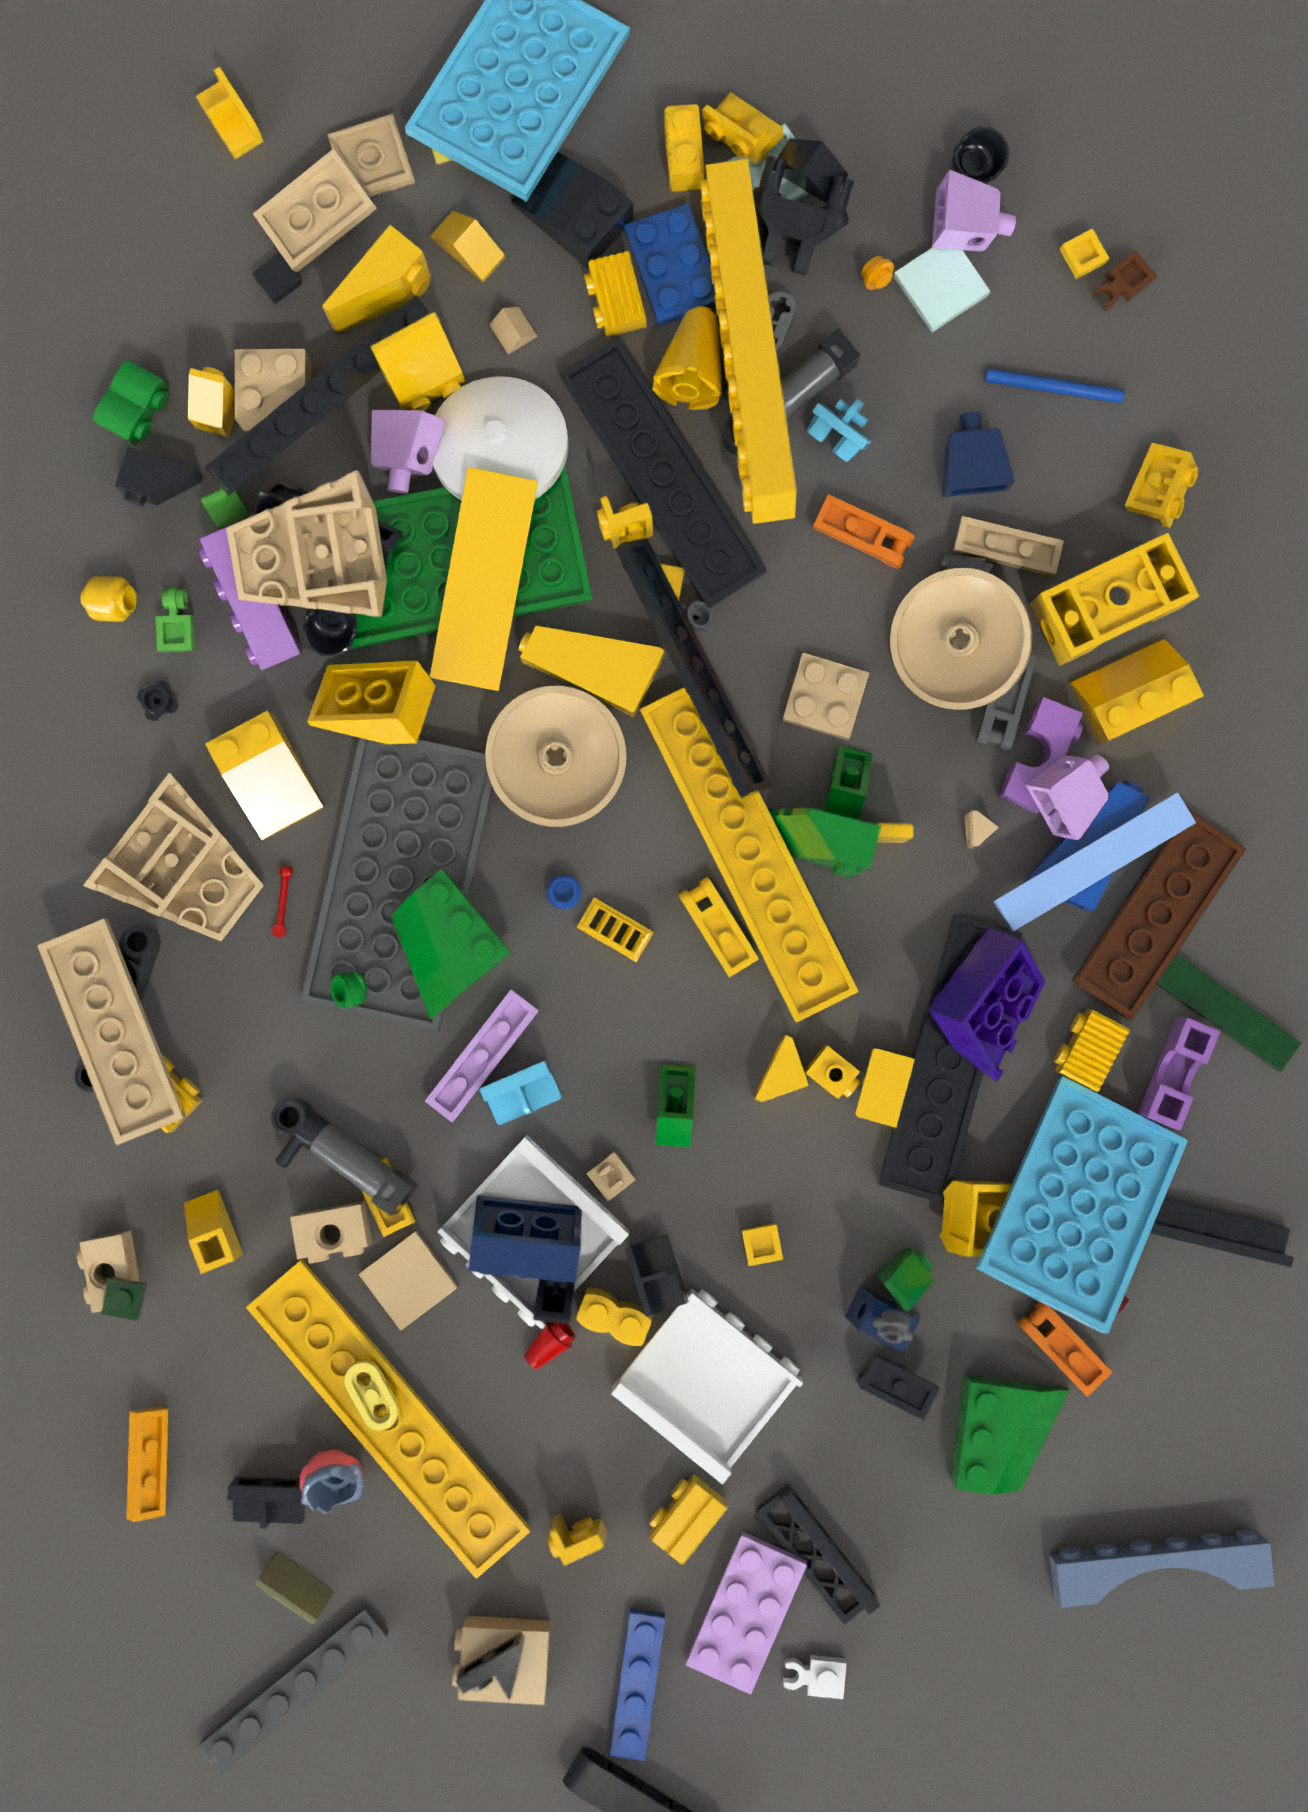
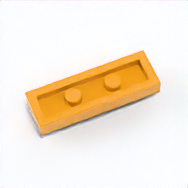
(147, 1463)

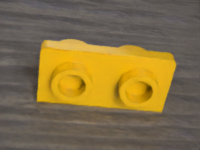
(742, 128)
(1162, 483)
(629, 524)
(582, 1540)

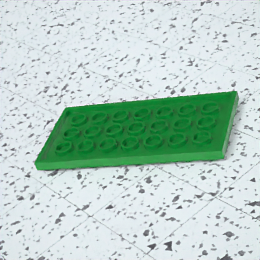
(419, 566)

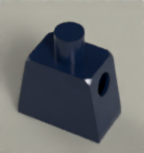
(975, 460)
(875, 1306)

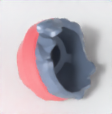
(331, 1480)

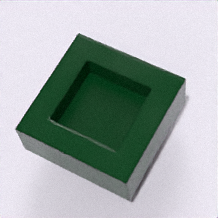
(123, 1298)

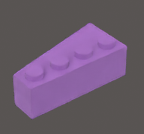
(263, 624)

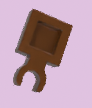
(1126, 279)

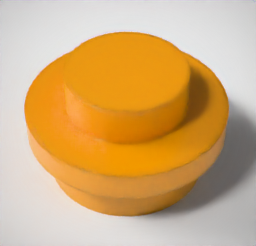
(877, 273)

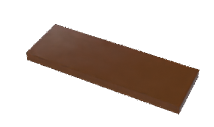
(1158, 916)

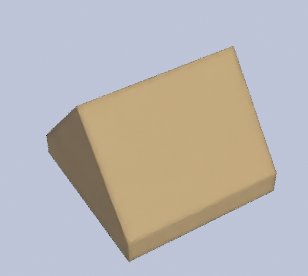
(512, 329)
(977, 828)

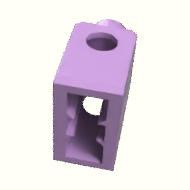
(968, 214)
(404, 444)
(1070, 794)

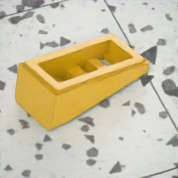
(641, 942)

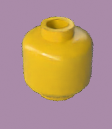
(108, 598)

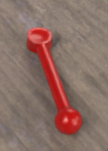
(279, 929)

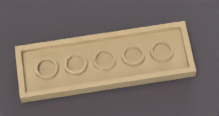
(111, 1031)

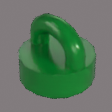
(348, 989)

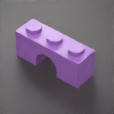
(1055, 729)
(1184, 1052)

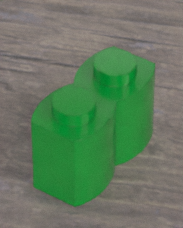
(131, 403)

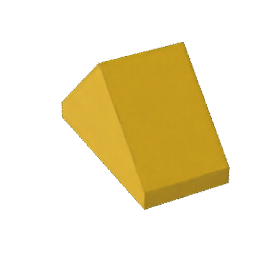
(468, 244)
(783, 1072)

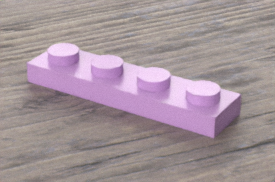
(481, 1055)

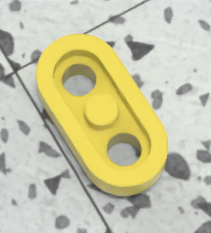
(370, 1394)

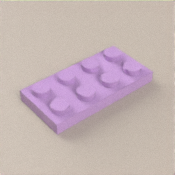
(746, 1612)

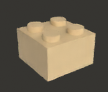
(266, 381)

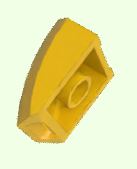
(971, 1214)

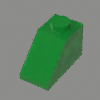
(848, 783)
(675, 1106)
(907, 1277)

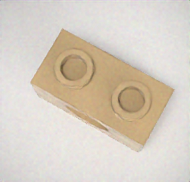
(309, 1231)
(112, 1249)

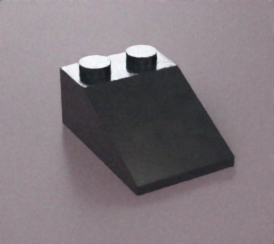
(577, 209)

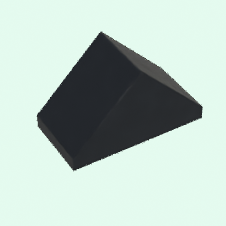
(810, 166)
(554, 1301)

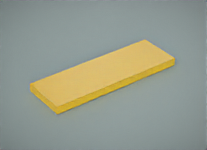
(483, 578)

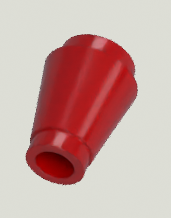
(549, 1344)

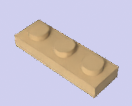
(1008, 546)

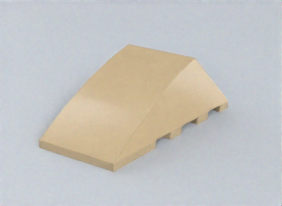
(313, 551)
(178, 866)

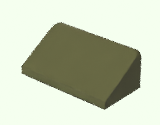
(294, 1588)

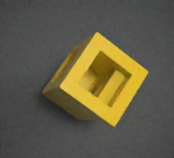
(823, 1063)

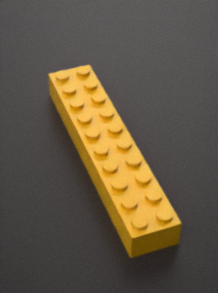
(748, 342)

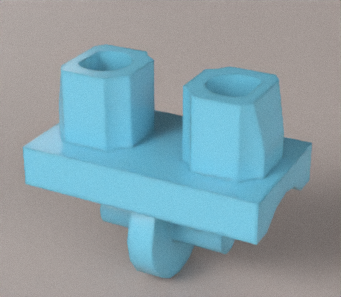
(826, 420)

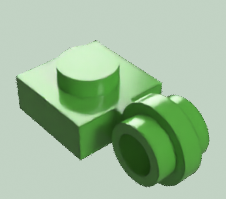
(175, 631)

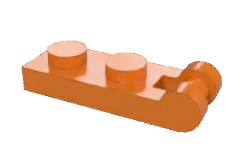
(862, 531)
(1065, 1349)

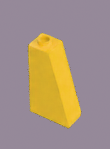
(600, 666)

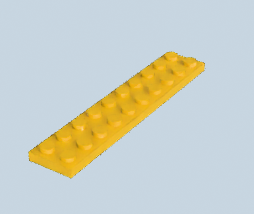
(751, 863)
(417, 1448)

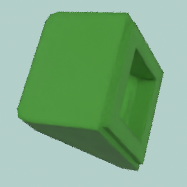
(225, 509)

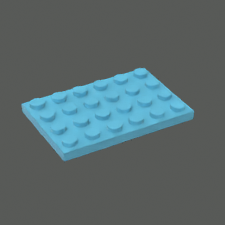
(517, 87)
(1082, 1205)

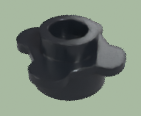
(148, 696)

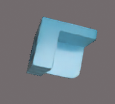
(521, 1092)

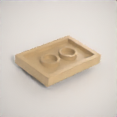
(315, 210)

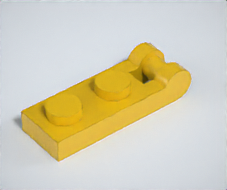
(719, 928)

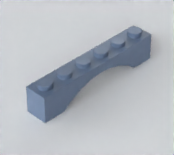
(1089, 1575)

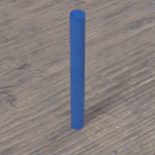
(1054, 385)

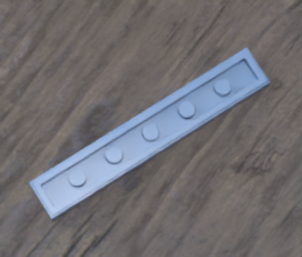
(1094, 862)

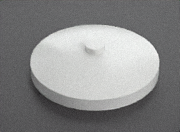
(501, 429)

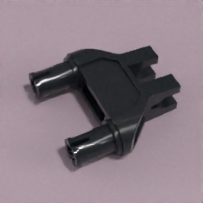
(796, 220)

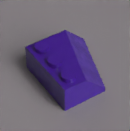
(988, 1000)

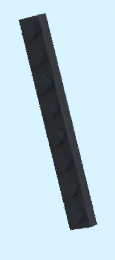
(308, 404)
(693, 667)

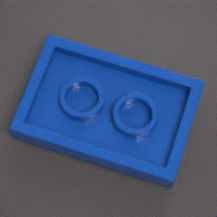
(671, 263)

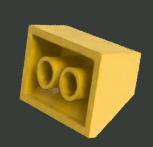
(1135, 690)

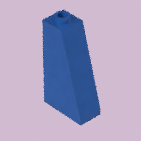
(1123, 804)

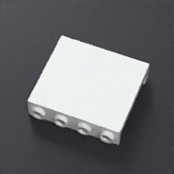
(535, 1176)
(706, 1383)

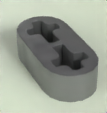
(782, 326)

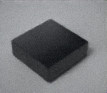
(277, 278)

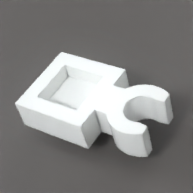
(822, 1676)

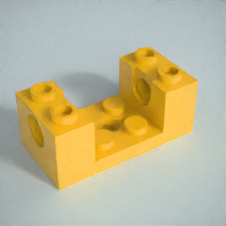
(1082, 616)

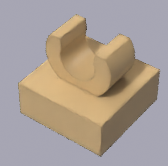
(611, 1176)

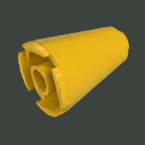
(692, 362)

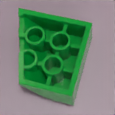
(828, 839)
(446, 941)
(1001, 1432)

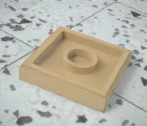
(374, 154)
(408, 1280)

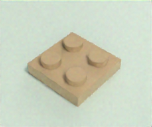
(825, 696)

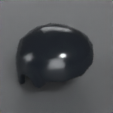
(981, 154)
(329, 631)

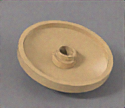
(961, 639)
(555, 756)

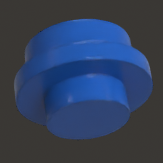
(564, 892)

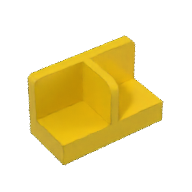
(230, 116)
(884, 1087)

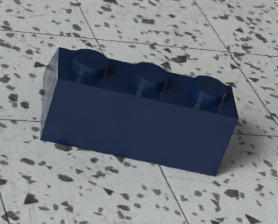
(525, 1239)

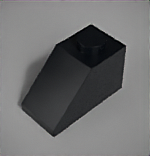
(153, 478)

